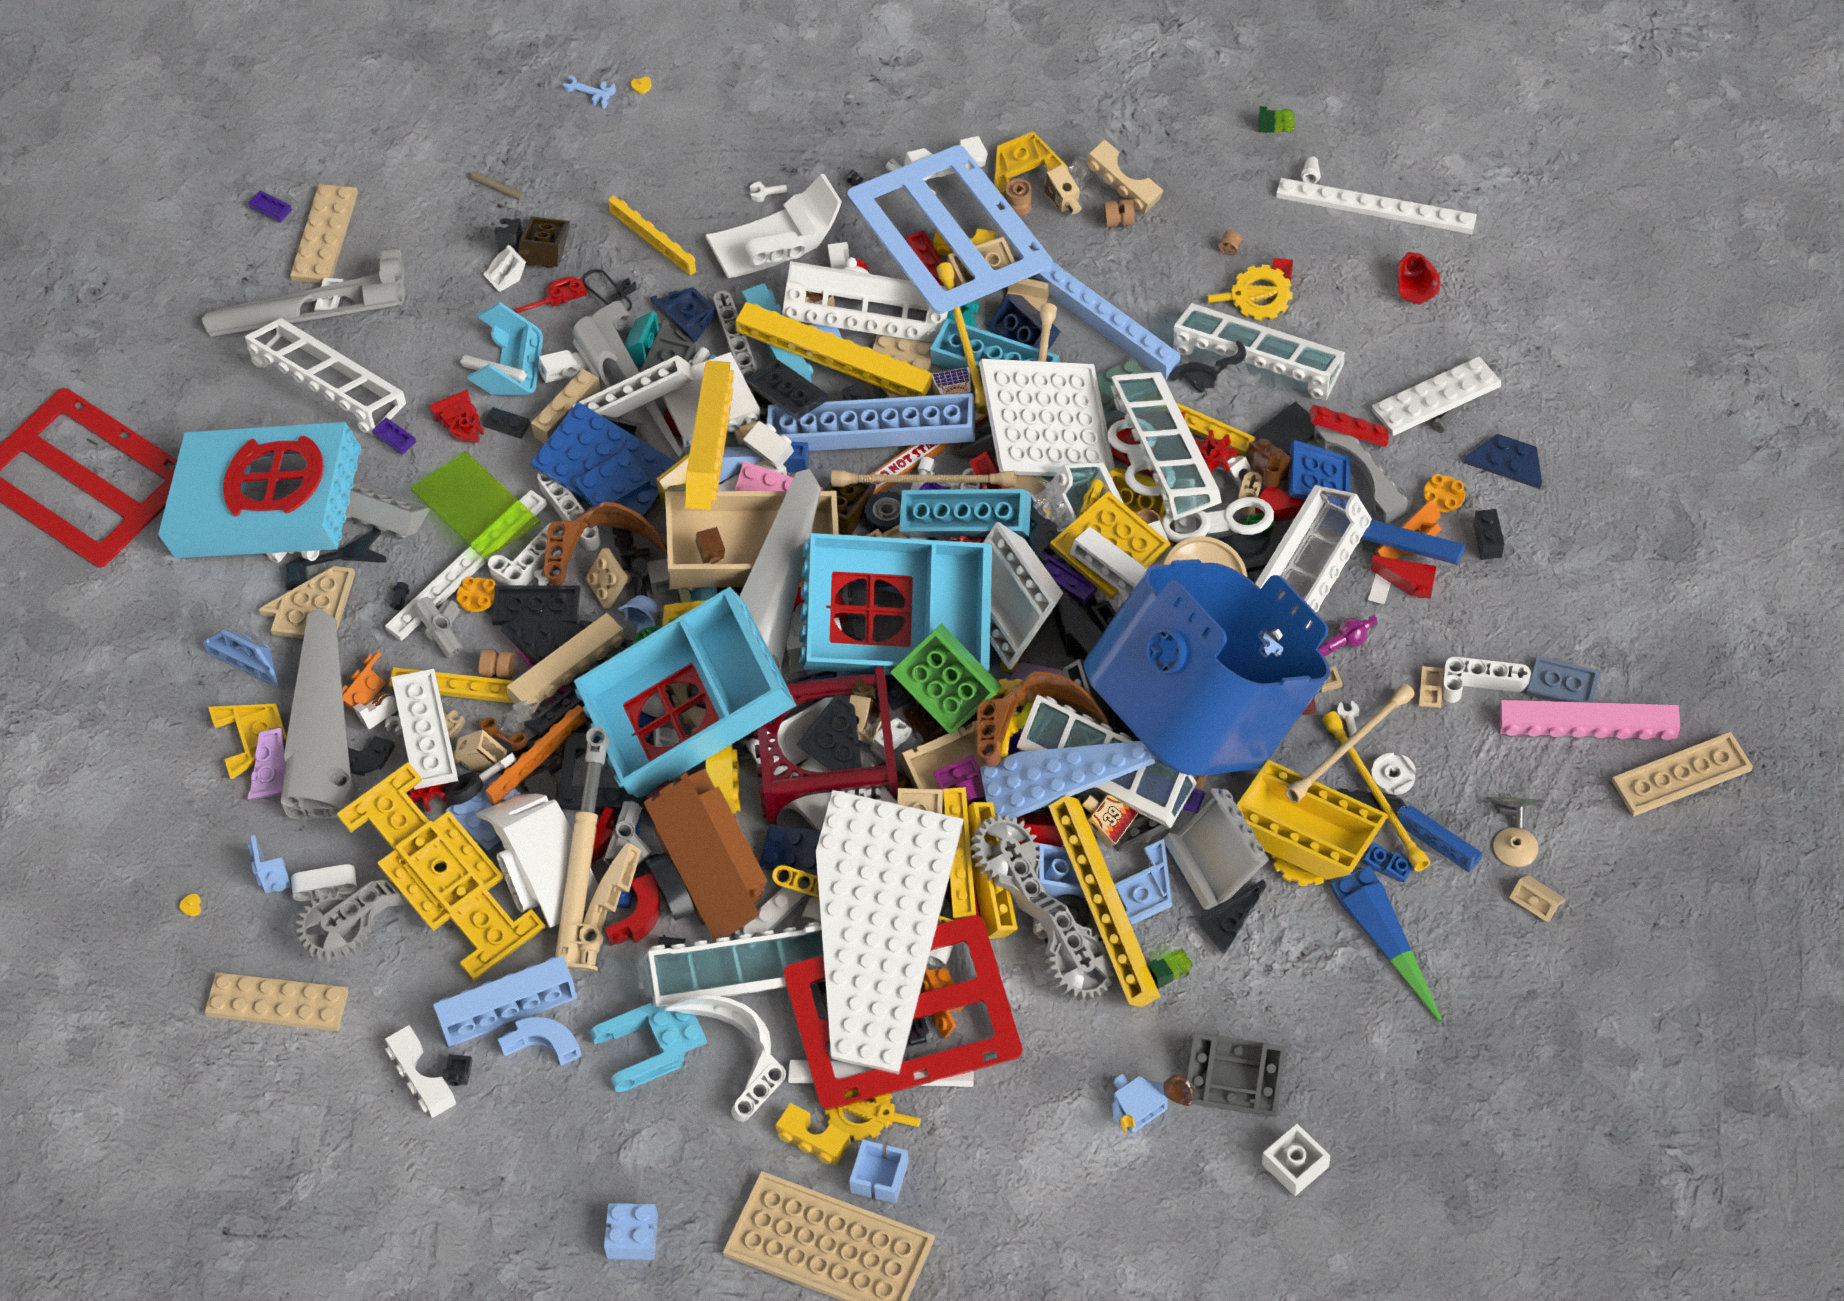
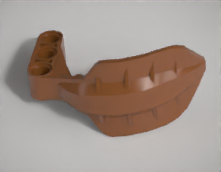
(604, 514)
(1036, 683)

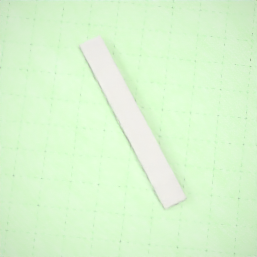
(800, 1073)

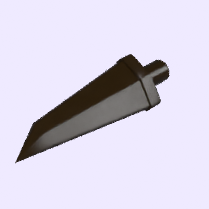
(865, 690)

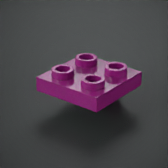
(962, 774)

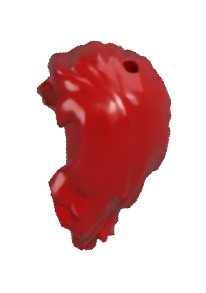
(1417, 279)

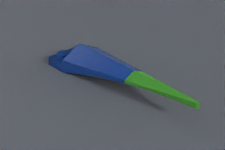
(1370, 907)

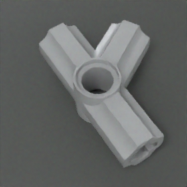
(439, 623)
(626, 823)

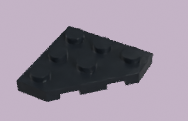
(539, 637)
(834, 737)

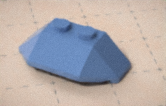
(243, 654)

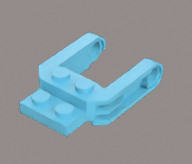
(672, 1031)

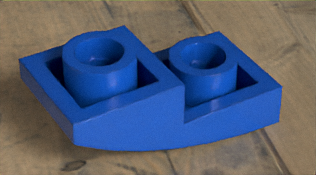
(1386, 863)

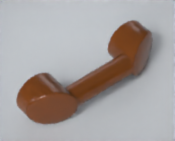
(516, 741)

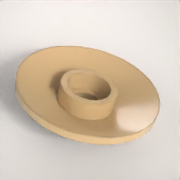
(1515, 855)

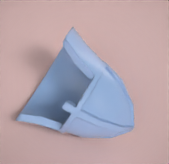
(640, 612)

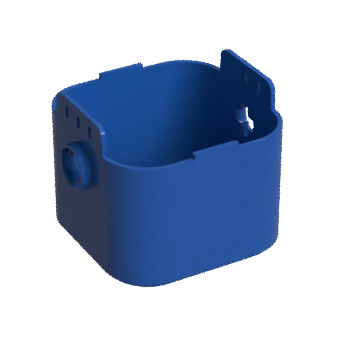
(1193, 668)

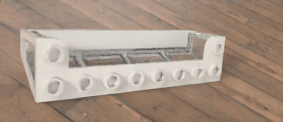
(1317, 545)

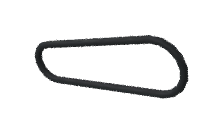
(613, 283)

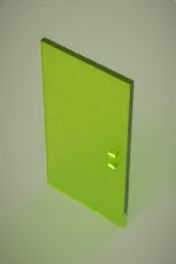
(475, 505)

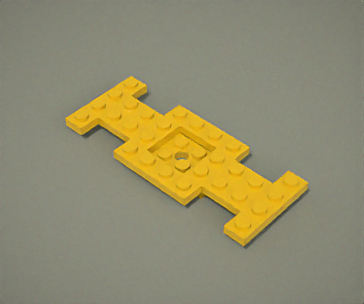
(459, 889)

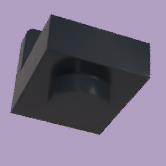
(457, 1070)

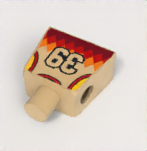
(1109, 818)

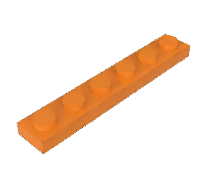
(536, 755)

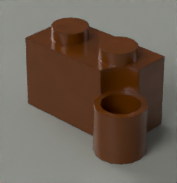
(1268, 462)

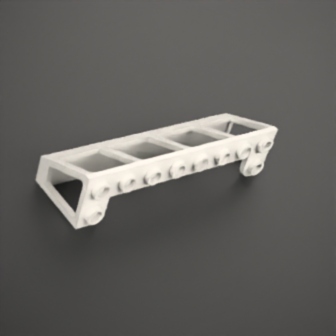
(862, 287)
(262, 356)

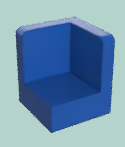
(799, 458)

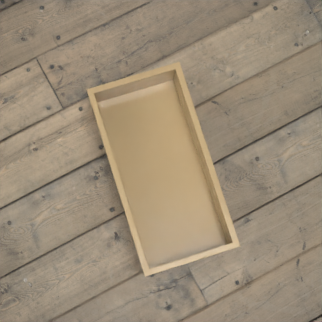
(743, 525)

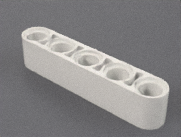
(568, 509)

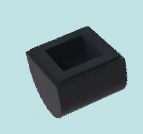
(295, 575)

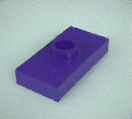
(270, 206)
(394, 436)

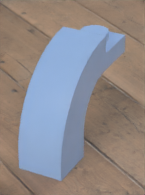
(542, 1032)

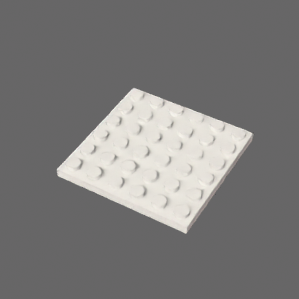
(1045, 415)

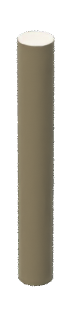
(496, 185)

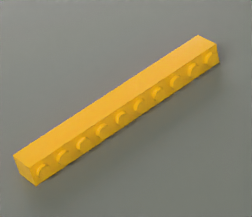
(833, 351)
(1104, 902)

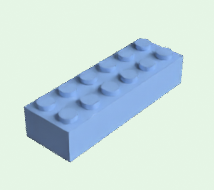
(505, 1000)

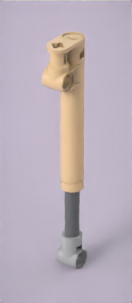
(572, 934)

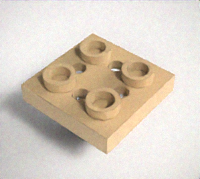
(609, 575)

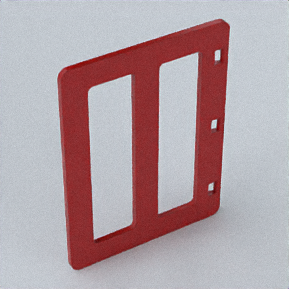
(136, 514)
(960, 1060)

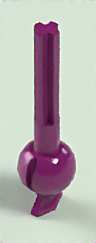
(1351, 633)

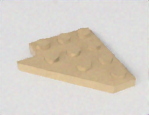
(902, 349)
(323, 591)

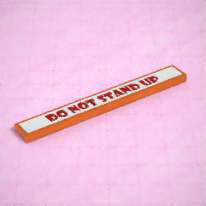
(911, 457)

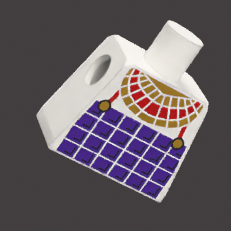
(952, 382)

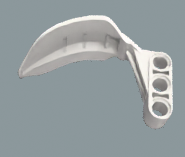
(751, 1026)

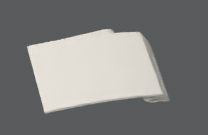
(780, 235)
(535, 852)

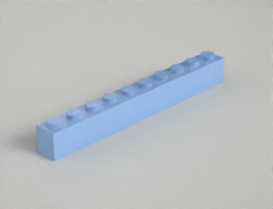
(1108, 320)

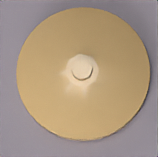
(1207, 551)

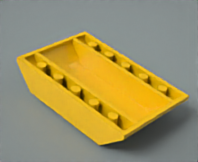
(1319, 833)

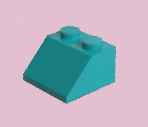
(641, 337)

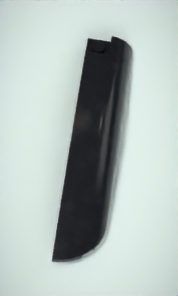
(1079, 636)

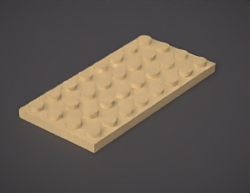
(827, 1243)

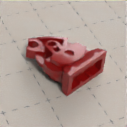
(457, 416)

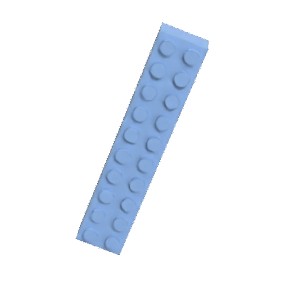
(881, 422)

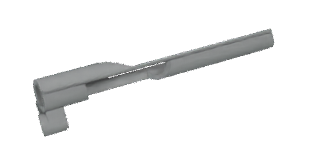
(366, 293)
(599, 339)

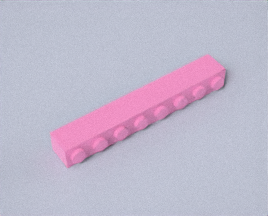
(1589, 719)

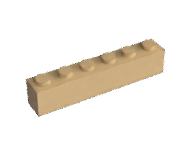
(567, 661)

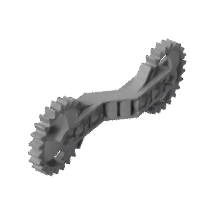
(1043, 907)
(354, 926)

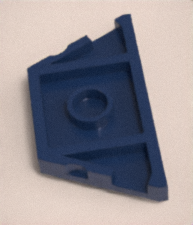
(687, 311)
(1508, 459)

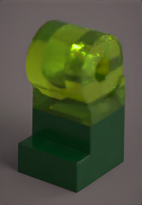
(1276, 121)
(1170, 967)

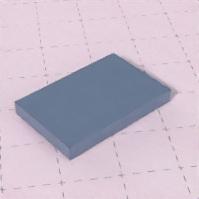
(1562, 681)

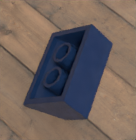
(1020, 322)

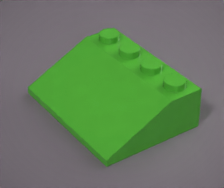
(946, 679)

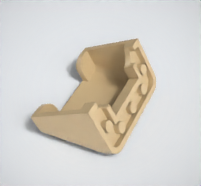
(939, 753)

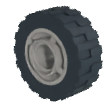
(883, 511)

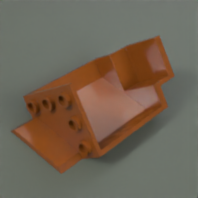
(708, 852)

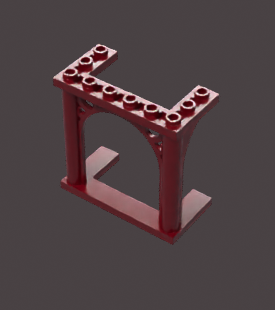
(781, 790)

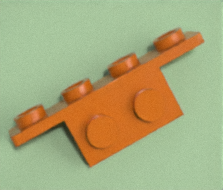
(1421, 521)
(364, 686)
(934, 980)

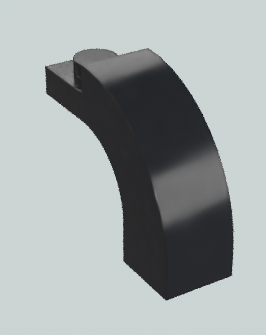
(670, 885)

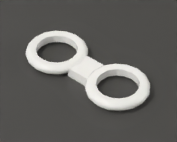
(1136, 459)
(1223, 520)

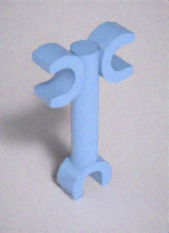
(599, 94)

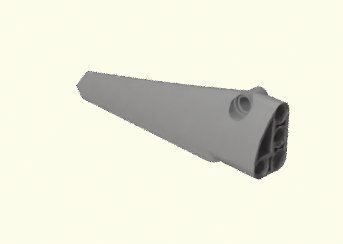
(778, 568)
(316, 746)

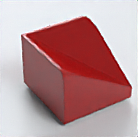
(1284, 265)

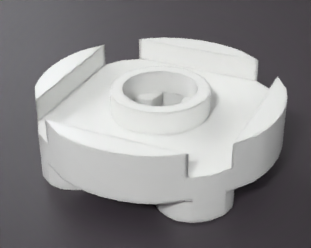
(1393, 785)

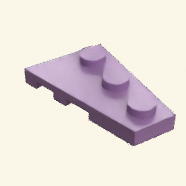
(269, 765)

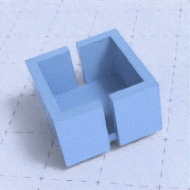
(879, 1175)
(629, 1231)

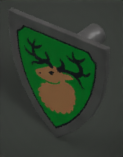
(1517, 811)

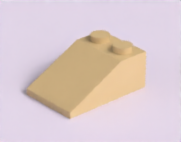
(995, 253)

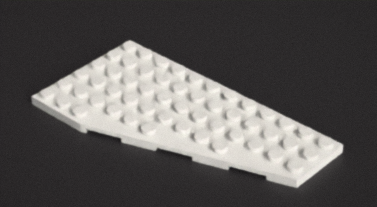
(880, 906)

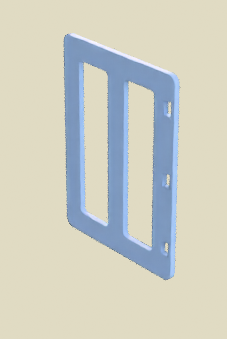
(985, 278)

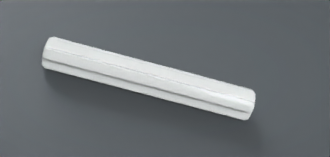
(476, 364)

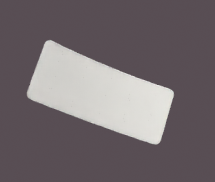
(1379, 590)

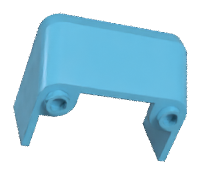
(520, 349)

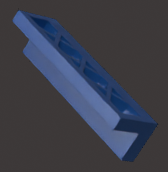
(1439, 838)

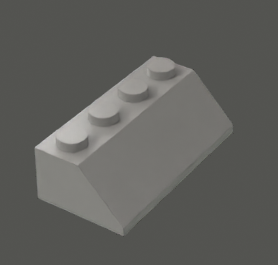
(385, 510)

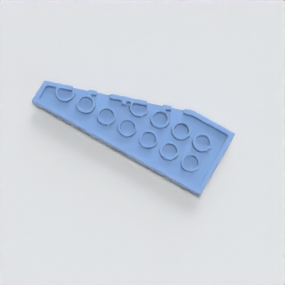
(1044, 776)

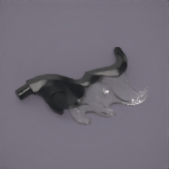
(1221, 377)
(1046, 520)

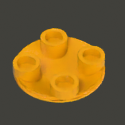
(1445, 492)
(476, 594)

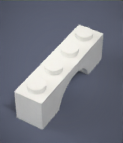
(972, 145)
(433, 1092)

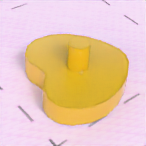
(641, 85)
(190, 905)

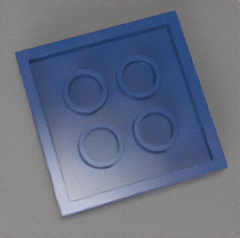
(1316, 467)

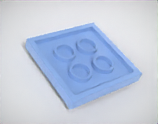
(477, 827)

